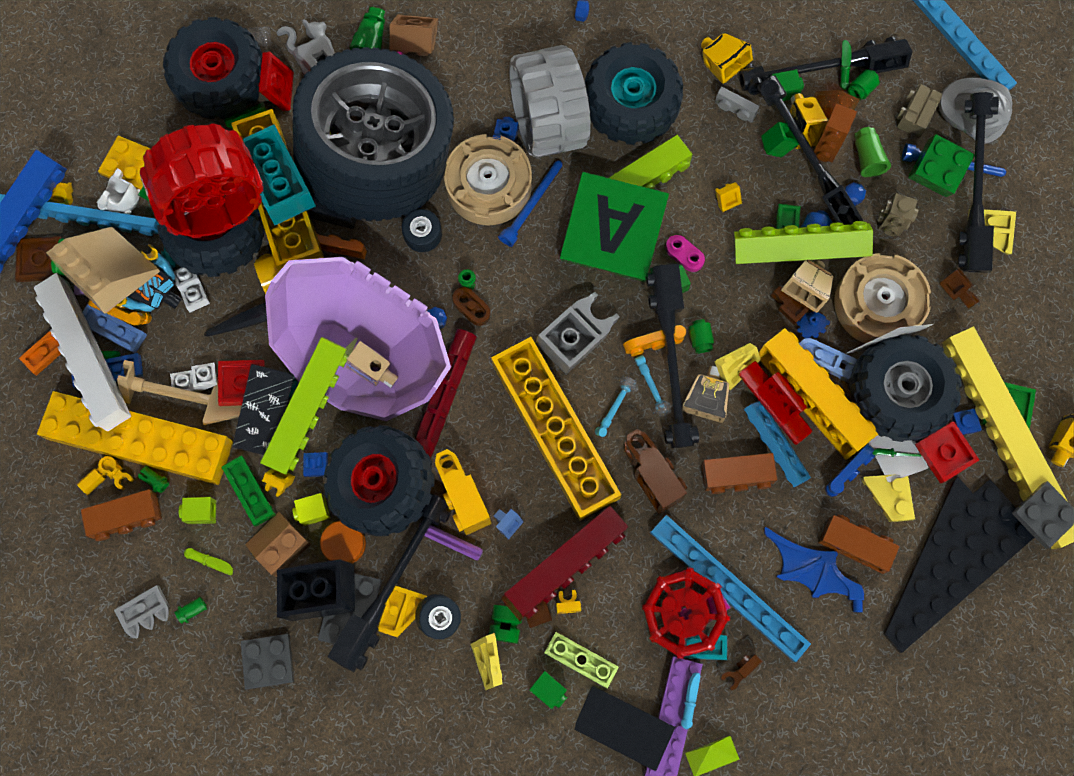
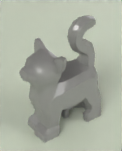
(313, 51)

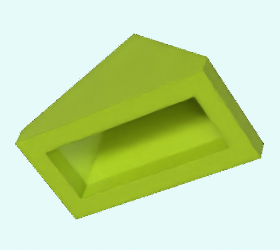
(712, 756)

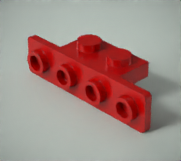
(778, 400)

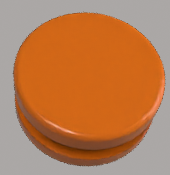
(342, 543)

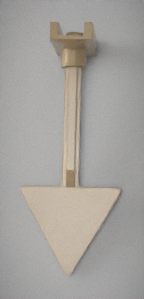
(214, 413)

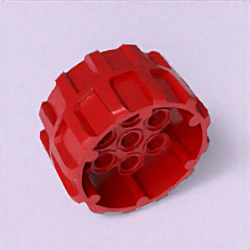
(201, 180)

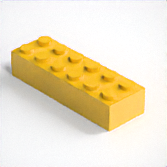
(826, 402)

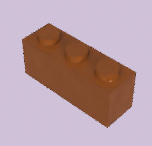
(834, 133)
(739, 473)
(121, 515)
(859, 543)

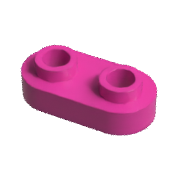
(683, 253)

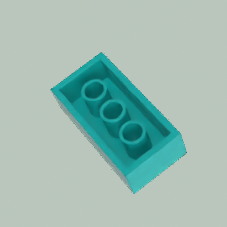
(284, 188)

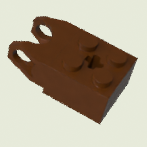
(654, 473)

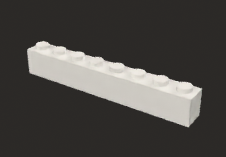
(81, 353)

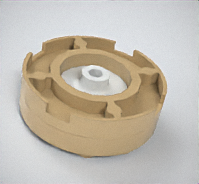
(488, 179)
(881, 296)

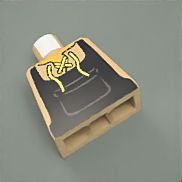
(708, 397)

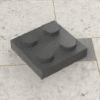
(1046, 515)
(267, 661)

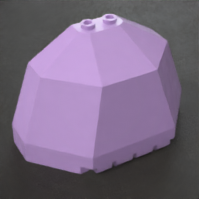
(347, 303)

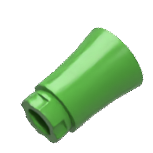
(871, 153)

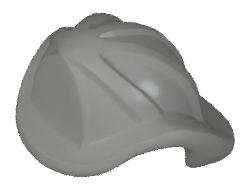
(953, 106)

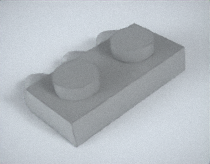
(141, 611)

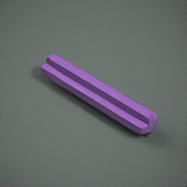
(454, 542)

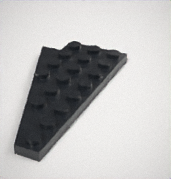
(964, 548)

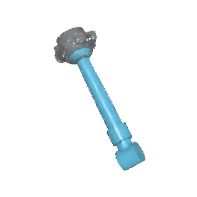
(627, 385)
(661, 407)

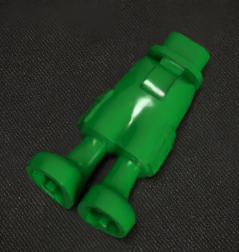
(370, 30)

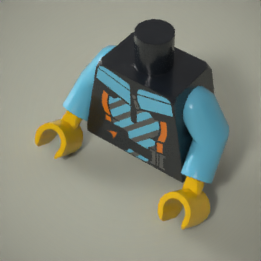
(157, 289)

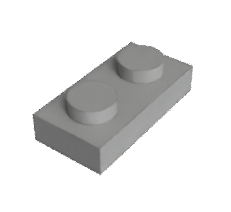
(742, 107)

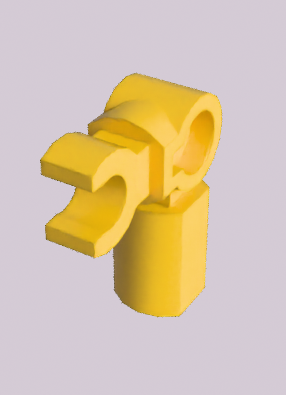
(107, 467)

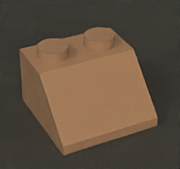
(413, 34)
(277, 544)

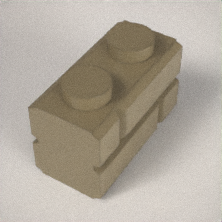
(919, 110)

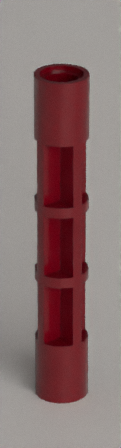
(442, 399)

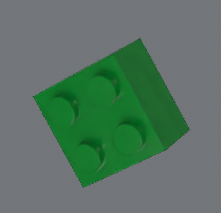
(941, 166)

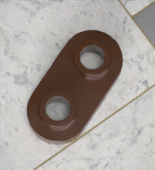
(472, 306)

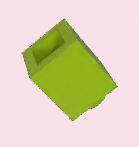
(198, 510)

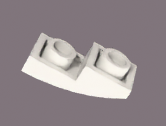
(191, 289)
(197, 379)

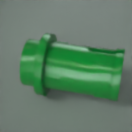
(467, 279)
(154, 480)
(190, 610)

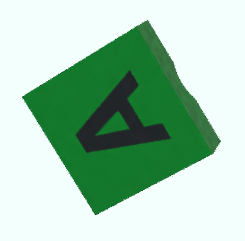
(614, 226)

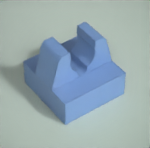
(508, 522)

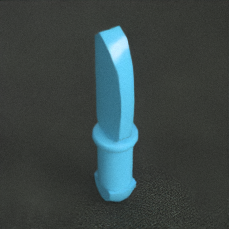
(691, 697)

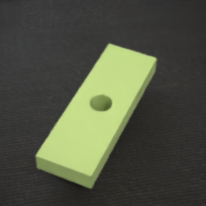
(595, 668)

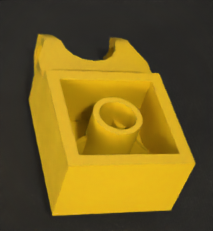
(462, 495)

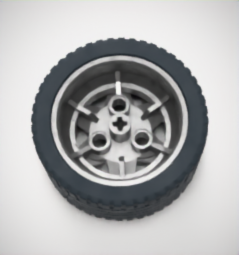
(365, 164)

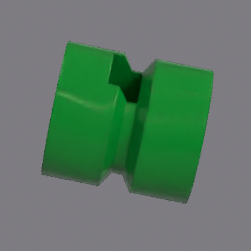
(500, 615)

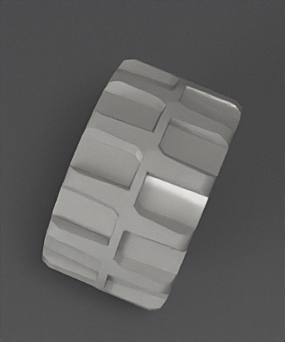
(549, 101)

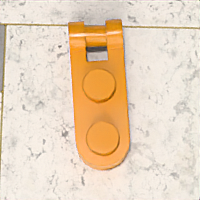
(127, 315)
(653, 340)

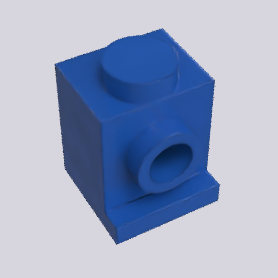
(507, 128)

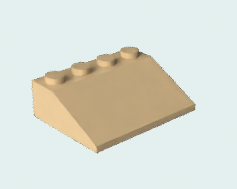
(103, 266)

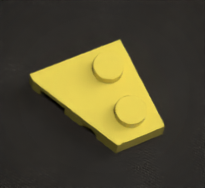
(1003, 228)
(736, 361)
(892, 496)
(488, 661)

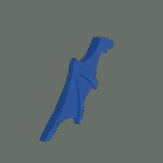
(815, 570)

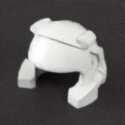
(119, 195)

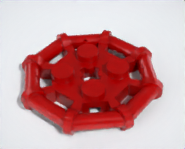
(698, 619)

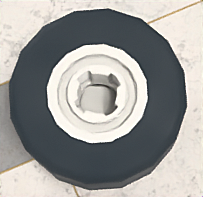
(425, 238)
(429, 613)

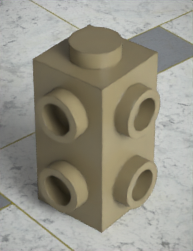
(897, 215)

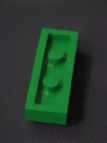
(248, 491)

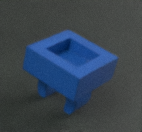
(314, 464)

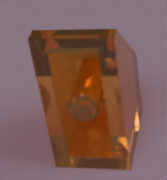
(828, 100)

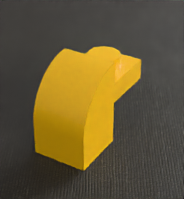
(266, 270)

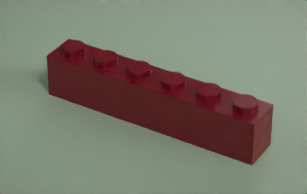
(564, 563)

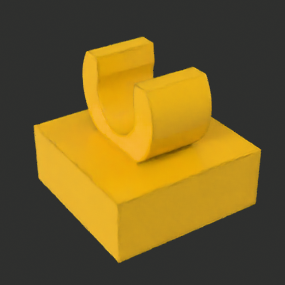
(62, 194)
(728, 196)
(278, 480)
(568, 606)

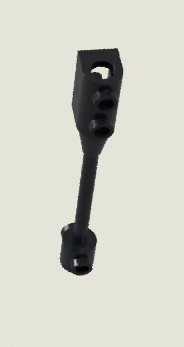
(879, 57)
(834, 193)
(978, 237)
(667, 301)
(362, 632)

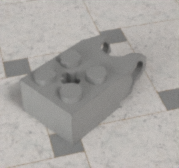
(581, 328)

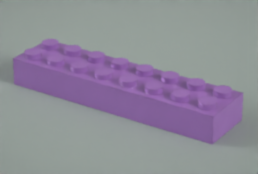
(672, 712)

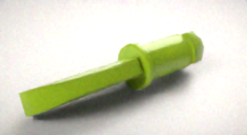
(208, 560)

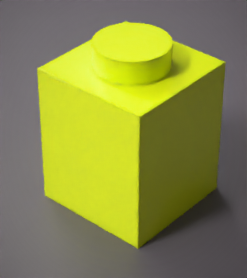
(311, 509)

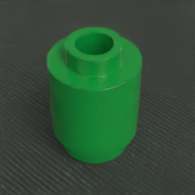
(864, 84)
(701, 336)

